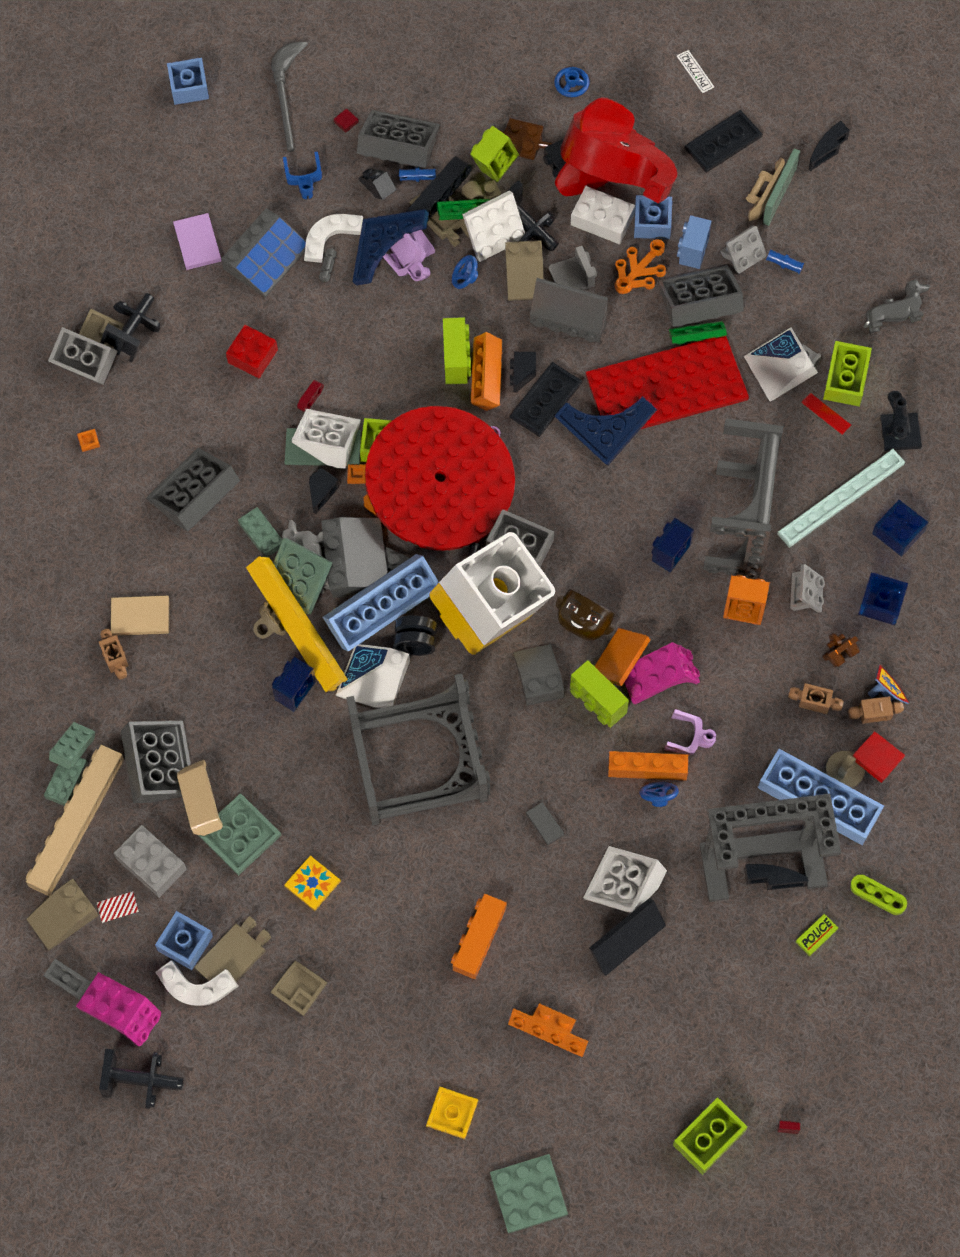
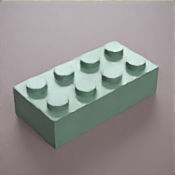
(260, 532)
(72, 745)
(64, 781)

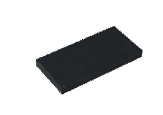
(723, 141)
(545, 399)
(627, 936)

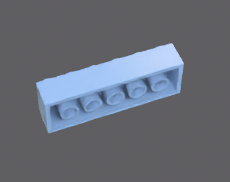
(381, 602)
(793, 778)

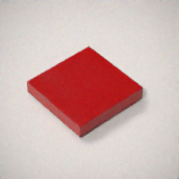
(878, 757)

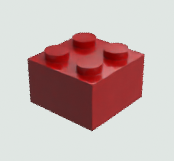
(251, 351)

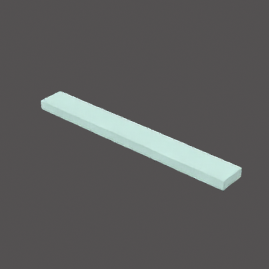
(841, 498)

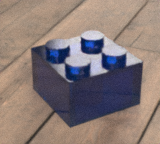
(900, 528)
(672, 544)
(883, 598)
(293, 684)

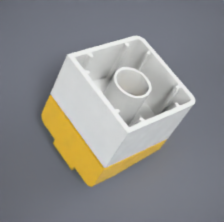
(491, 593)

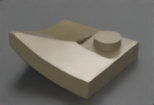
(95, 325)
(299, 988)

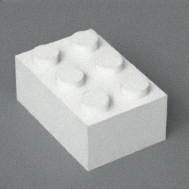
(602, 215)

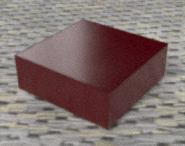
(346, 120)
(788, 1127)

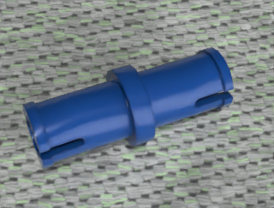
(417, 174)
(785, 261)

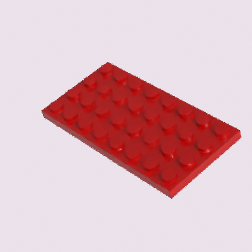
(674, 381)

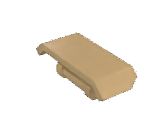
(757, 211)
(199, 799)

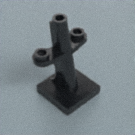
(533, 227)
(122, 339)
(901, 428)
(112, 1075)

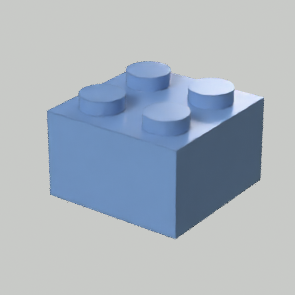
(188, 81)
(652, 219)
(694, 242)
(184, 940)

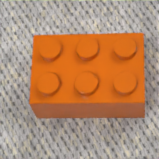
(746, 599)

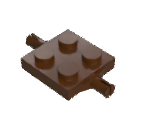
(525, 137)

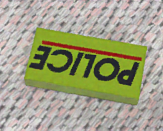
(817, 935)

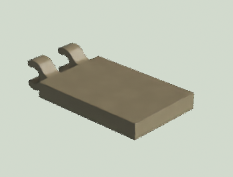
(446, 228)
(234, 952)

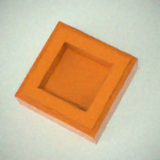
(88, 440)
(356, 474)

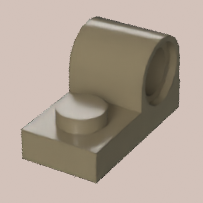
(473, 191)

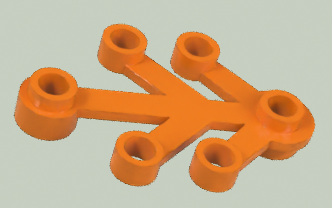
(640, 269)

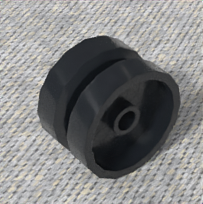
(415, 635)

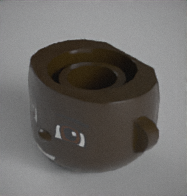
(583, 616)

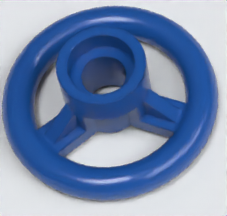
(572, 79)
(468, 272)
(658, 796)

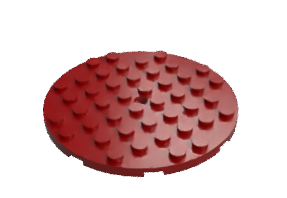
(432, 512)

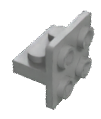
(745, 249)
(807, 589)

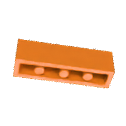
(486, 371)
(648, 765)
(479, 936)

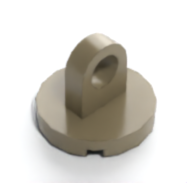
(270, 619)
(845, 769)

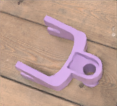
(415, 268)
(699, 735)

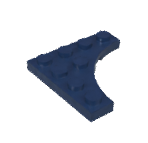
(379, 236)
(609, 433)

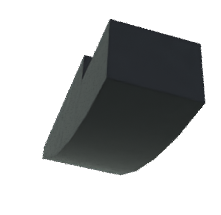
(829, 145)
(774, 876)

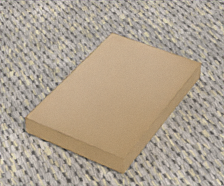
(140, 615)

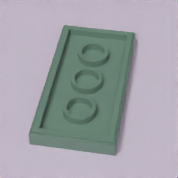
(781, 187)
(296, 456)

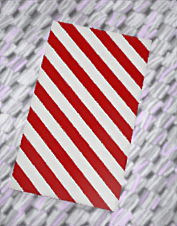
(117, 907)

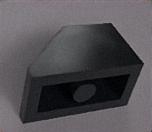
(322, 488)

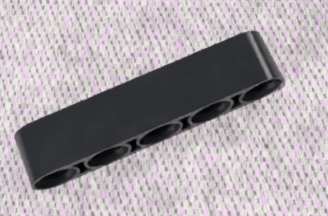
(442, 186)

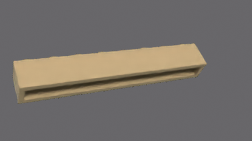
(75, 820)

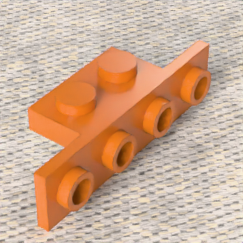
(550, 1027)

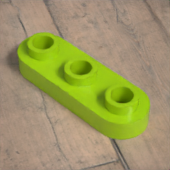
(871, 888)

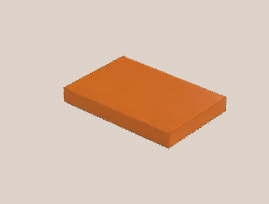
(621, 655)

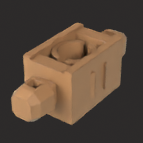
(115, 665)
(835, 704)
(876, 710)

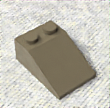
(523, 267)
(62, 914)

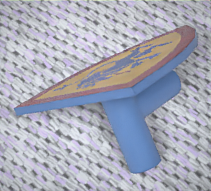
(887, 686)

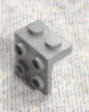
(575, 271)

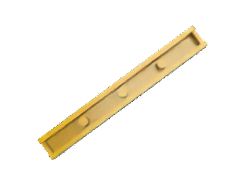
(296, 623)

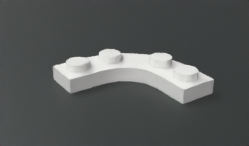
(328, 227)
(194, 994)

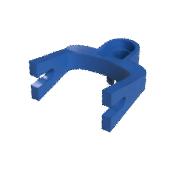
(304, 182)

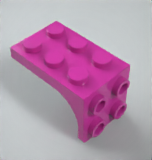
(661, 671)
(120, 1008)

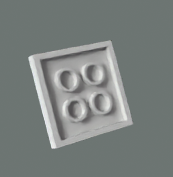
(493, 225)

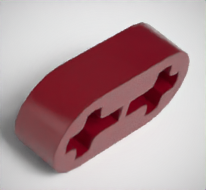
(310, 395)

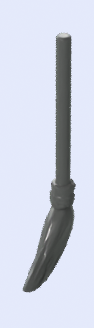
(280, 63)

